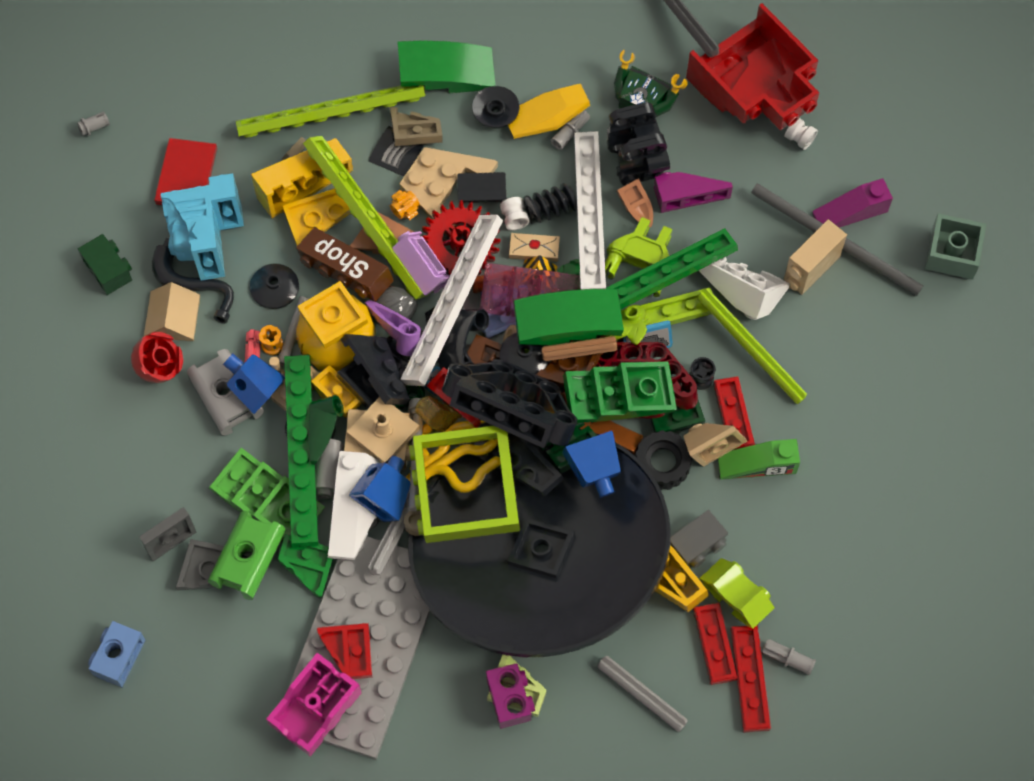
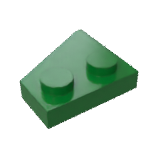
(307, 564)

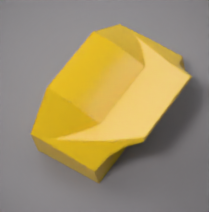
(328, 385)

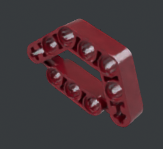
(646, 353)

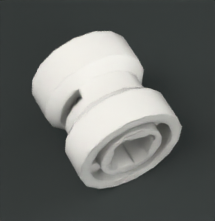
(801, 134)
(514, 212)

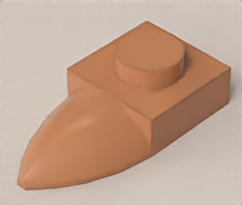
(636, 201)

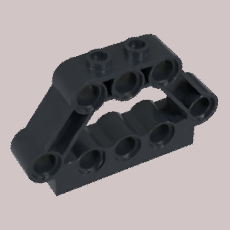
(511, 401)

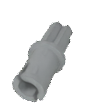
(568, 130)
(788, 656)

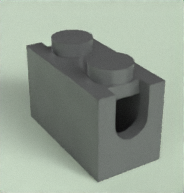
(699, 539)

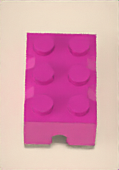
(314, 704)

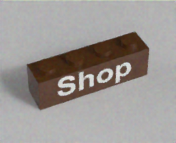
(344, 264)

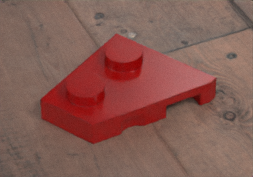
(349, 648)

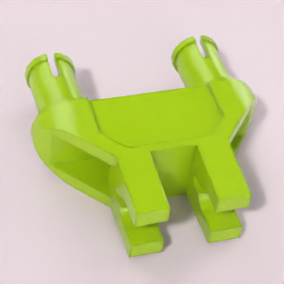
(637, 249)

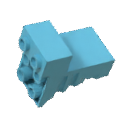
(195, 222)

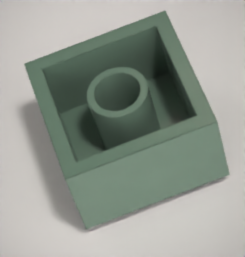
(955, 246)

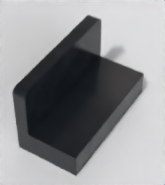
(482, 187)

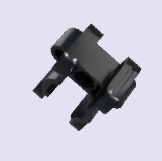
(638, 142)

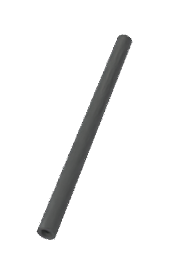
(849, 246)

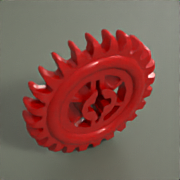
(444, 223)

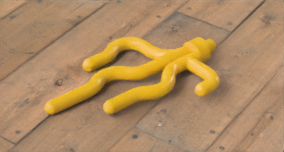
(439, 460)

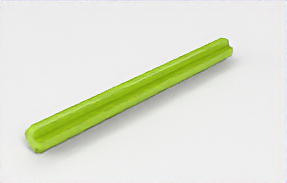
(752, 346)

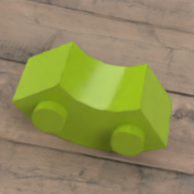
(728, 583)

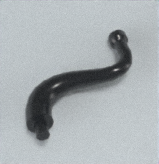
(165, 274)

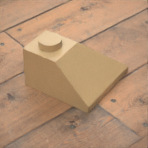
(712, 441)

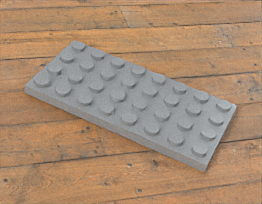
(395, 623)

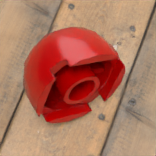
(156, 358)

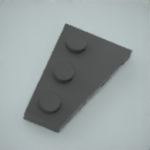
(199, 564)

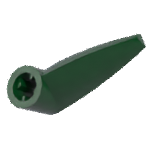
(322, 423)

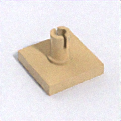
(383, 430)

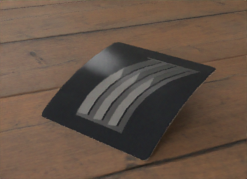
(392, 157)

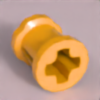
(275, 334)

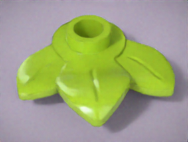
(634, 325)

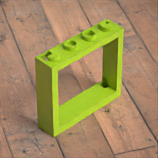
(468, 529)

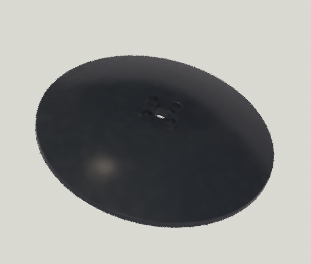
(526, 603)

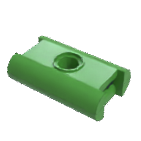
(246, 536)

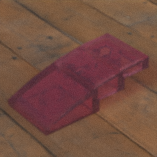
(507, 283)

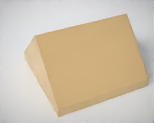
(173, 312)

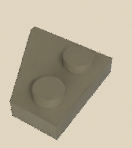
(414, 128)

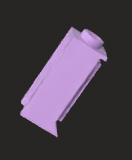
(421, 262)

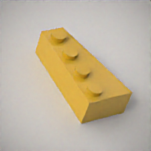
(293, 179)

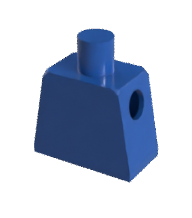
(252, 380)
(594, 462)
(383, 489)

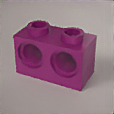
(503, 696)

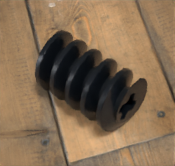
(550, 202)

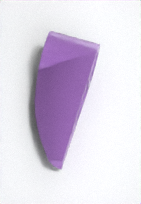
(397, 326)

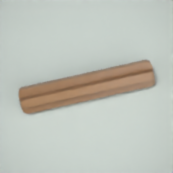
(579, 348)

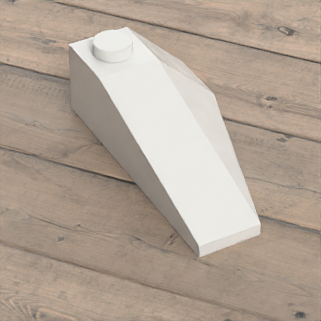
(744, 289)
(349, 518)

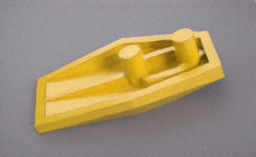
(549, 111)

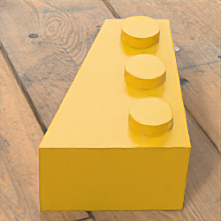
(681, 584)

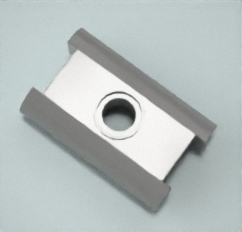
(209, 382)

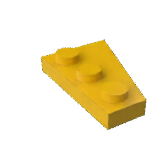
(316, 211)

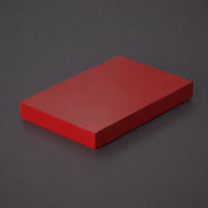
(185, 166)

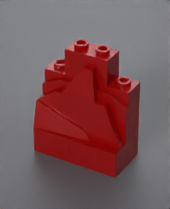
(758, 72)

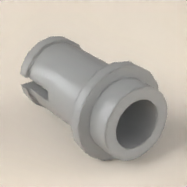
(93, 123)

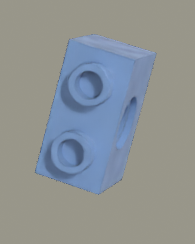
(116, 669)

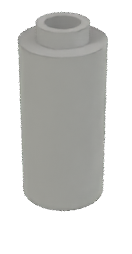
(326, 469)

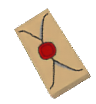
(529, 245)

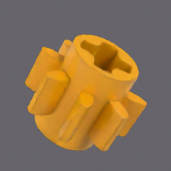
(404, 205)

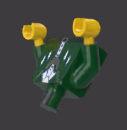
(638, 87)

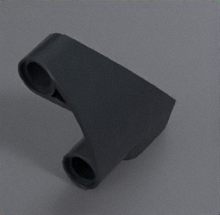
(454, 347)

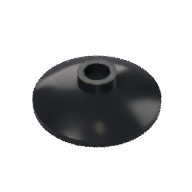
(495, 99)
(275, 295)
(529, 361)

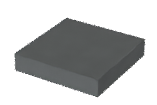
(168, 534)

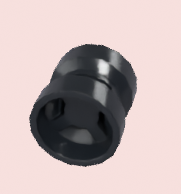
(704, 368)

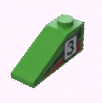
(762, 459)

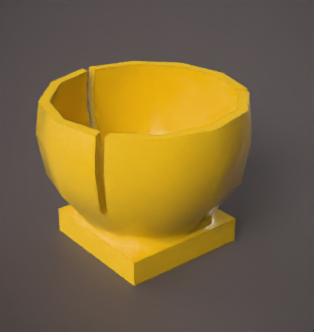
(326, 320)

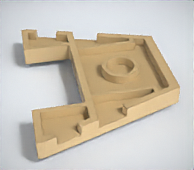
(435, 176)

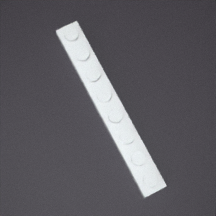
(589, 211)
(451, 300)

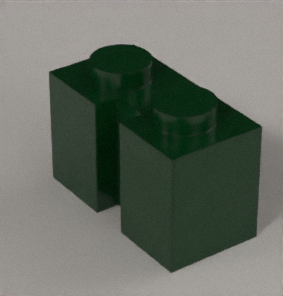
(105, 263)

